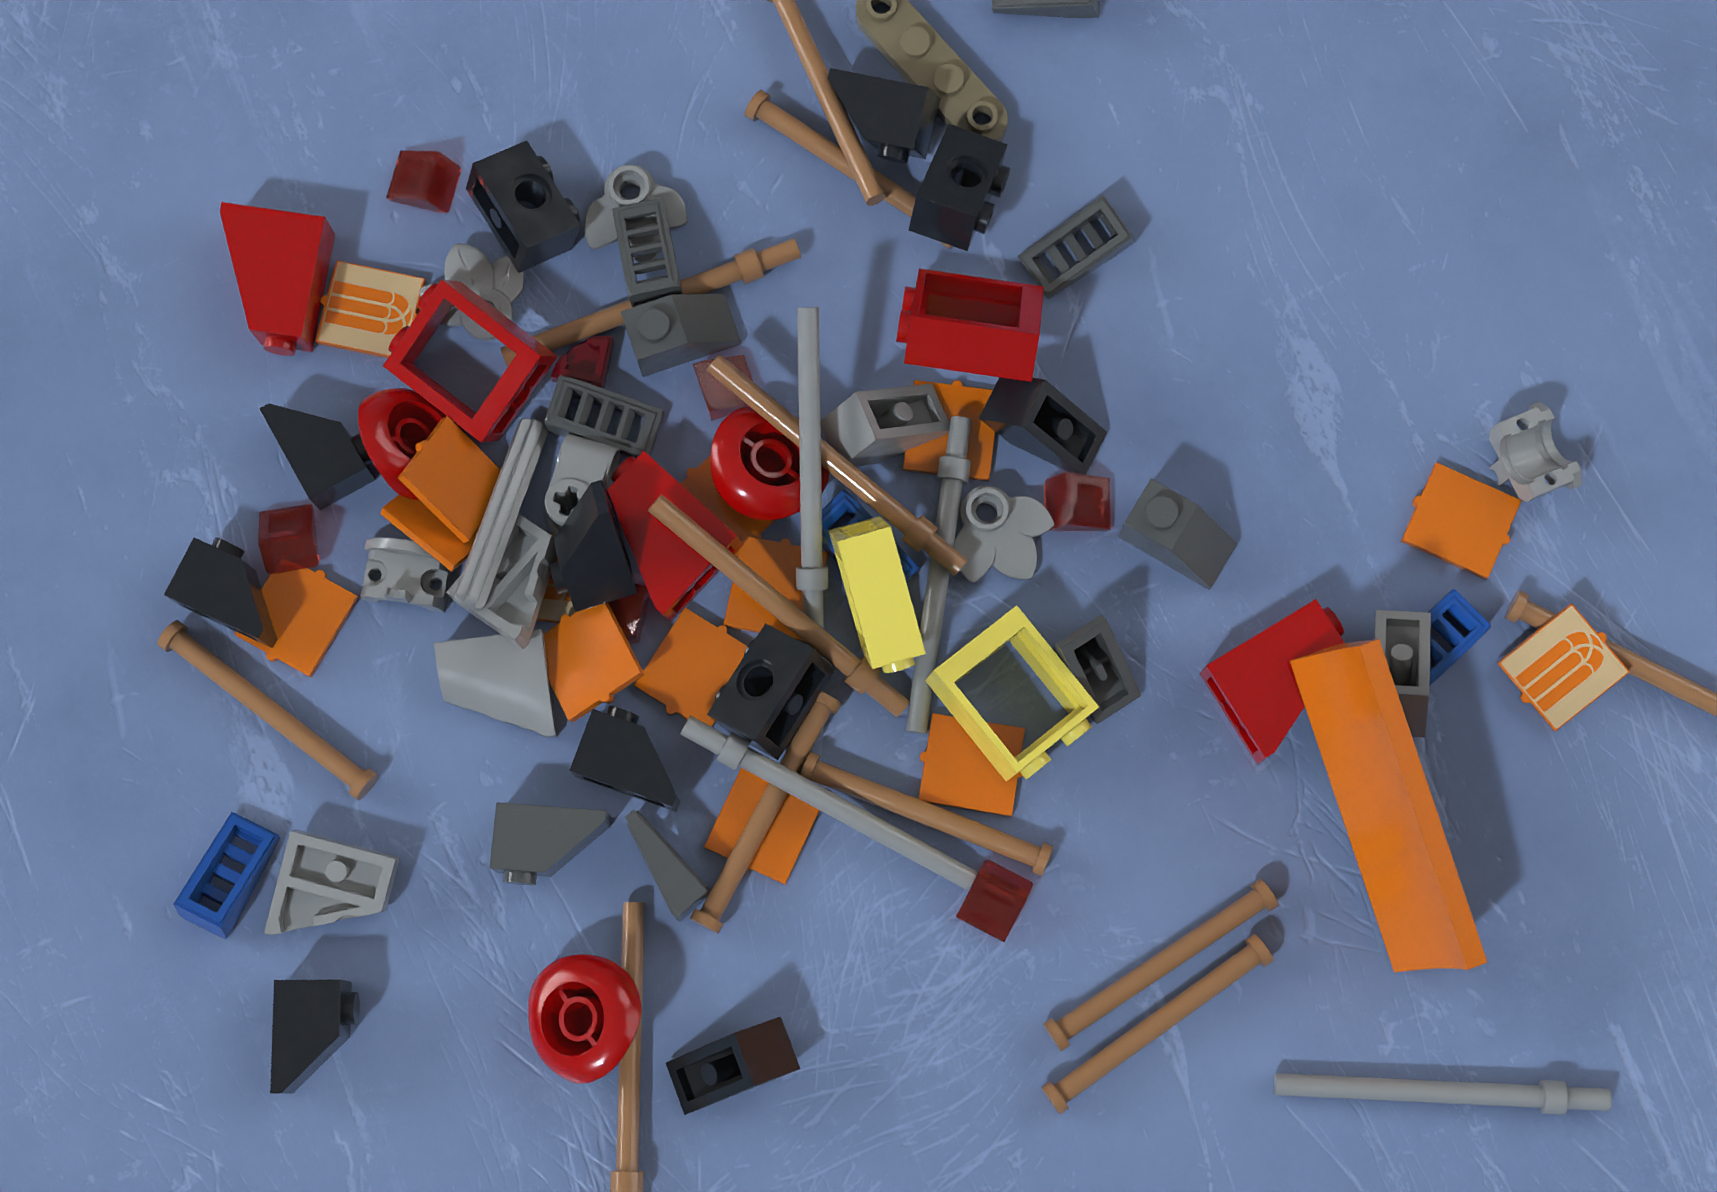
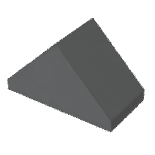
(1099, 667)

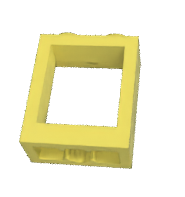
(877, 594)
(1048, 667)

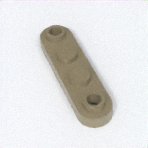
(930, 62)

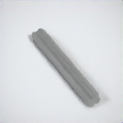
(501, 514)

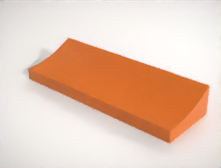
(1387, 808)

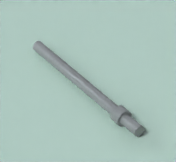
(953, 473)
(811, 575)
(735, 752)
(1548, 1096)

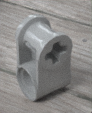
(577, 466)

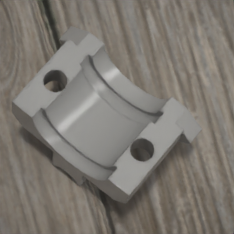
(1531, 456)
(406, 574)

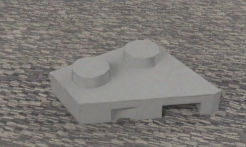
(518, 583)
(328, 883)

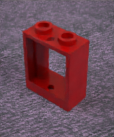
(971, 324)
(510, 391)

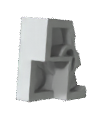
(499, 680)

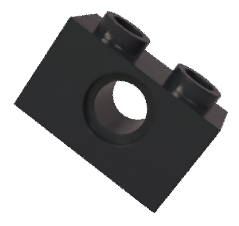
(958, 188)
(523, 233)
(774, 717)

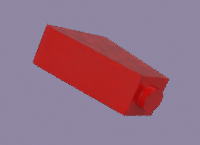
(280, 272)
(667, 563)
(1257, 680)

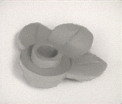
(599, 219)
(494, 282)
(1005, 540)

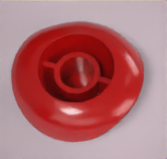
(391, 427)
(757, 467)
(583, 1016)

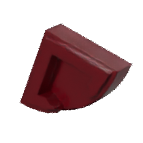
(586, 361)

